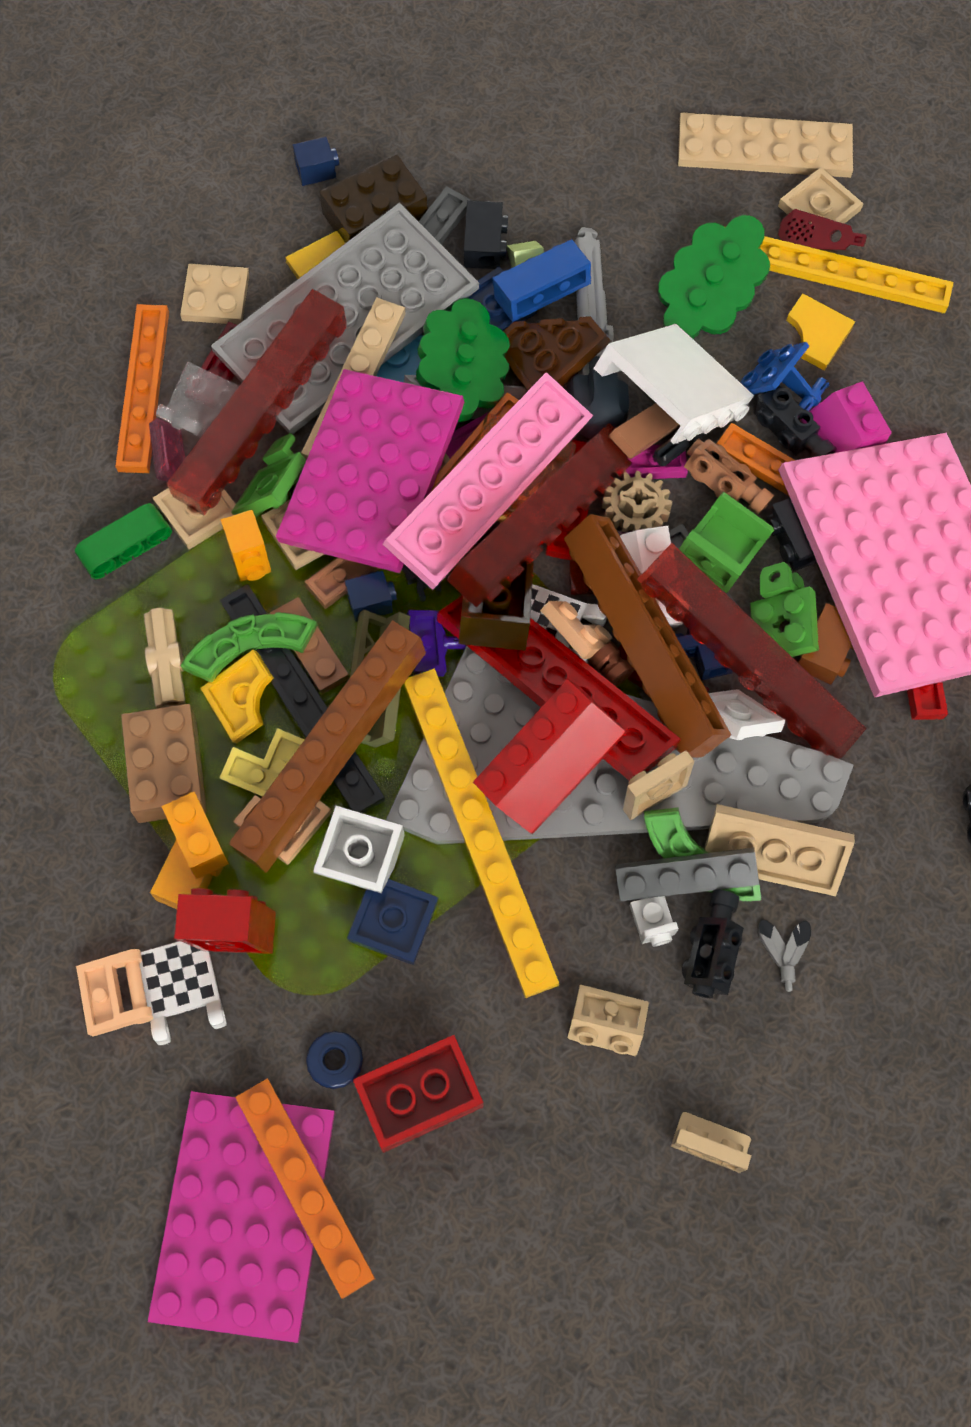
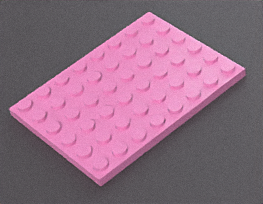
(894, 554)

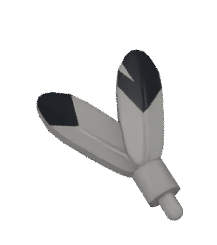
(785, 955)

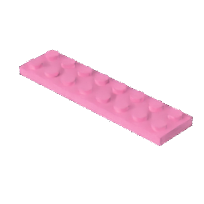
(487, 481)

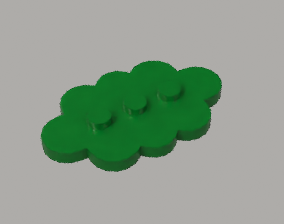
(714, 276)
(464, 355)

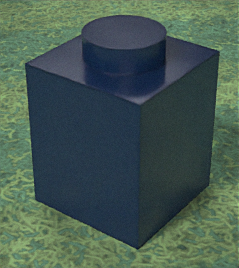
(315, 161)
(370, 594)

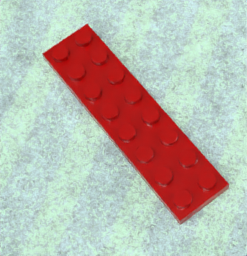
(548, 665)

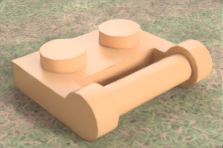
(102, 993)

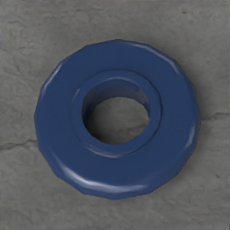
(316, 1056)

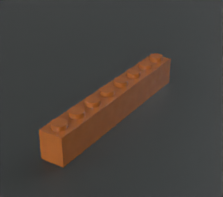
(646, 637)
(328, 747)

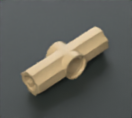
(164, 658)

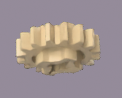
(622, 499)

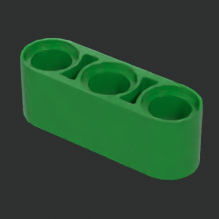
(123, 539)

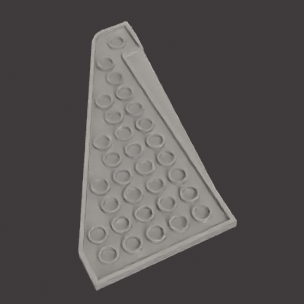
(742, 774)

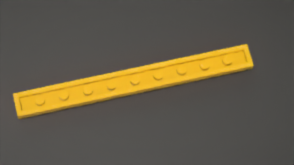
(481, 835)

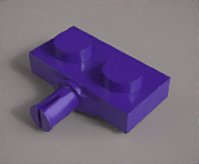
(434, 640)

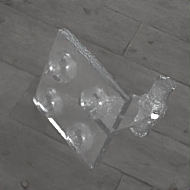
(196, 400)

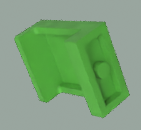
(726, 541)

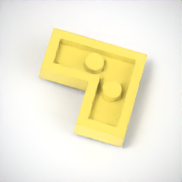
(259, 774)

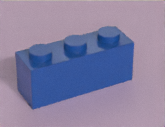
(542, 280)

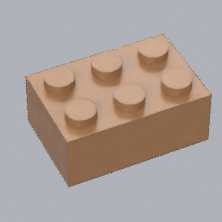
(161, 759)

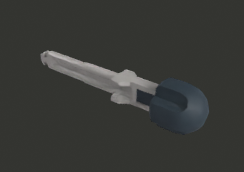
(606, 395)

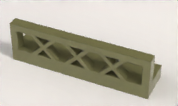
(385, 726)

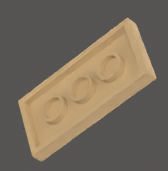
(784, 849)

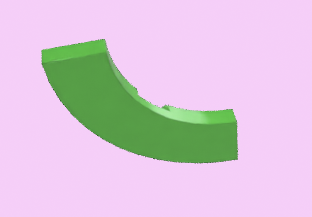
(244, 635)
(673, 840)

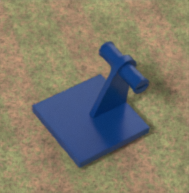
(779, 367)

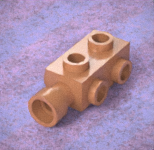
(722, 476)

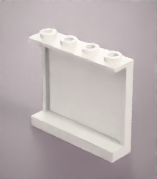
(679, 379)

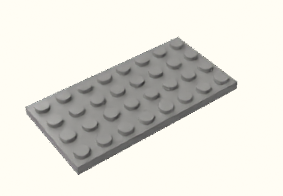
(386, 261)

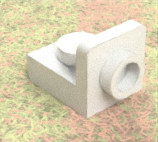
(653, 920)

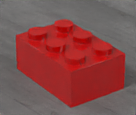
(225, 922)
(418, 1093)

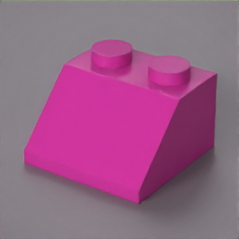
(850, 419)

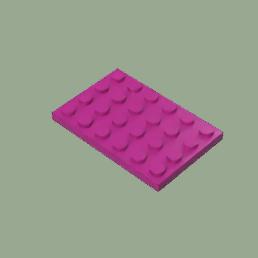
(369, 467)
(231, 1237)

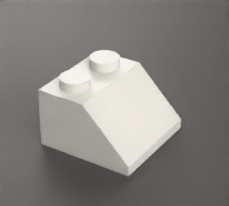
(359, 849)

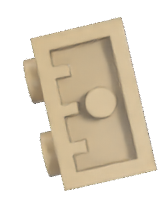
(608, 1020)
(712, 1142)

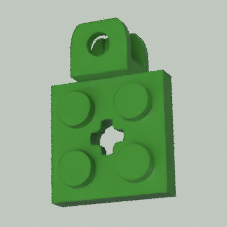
(273, 482)
(787, 601)

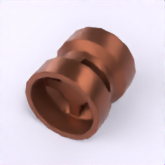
(611, 664)

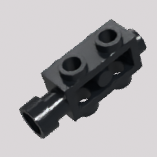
(784, 423)
(714, 948)

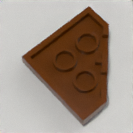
(553, 348)

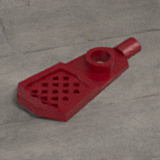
(821, 233)

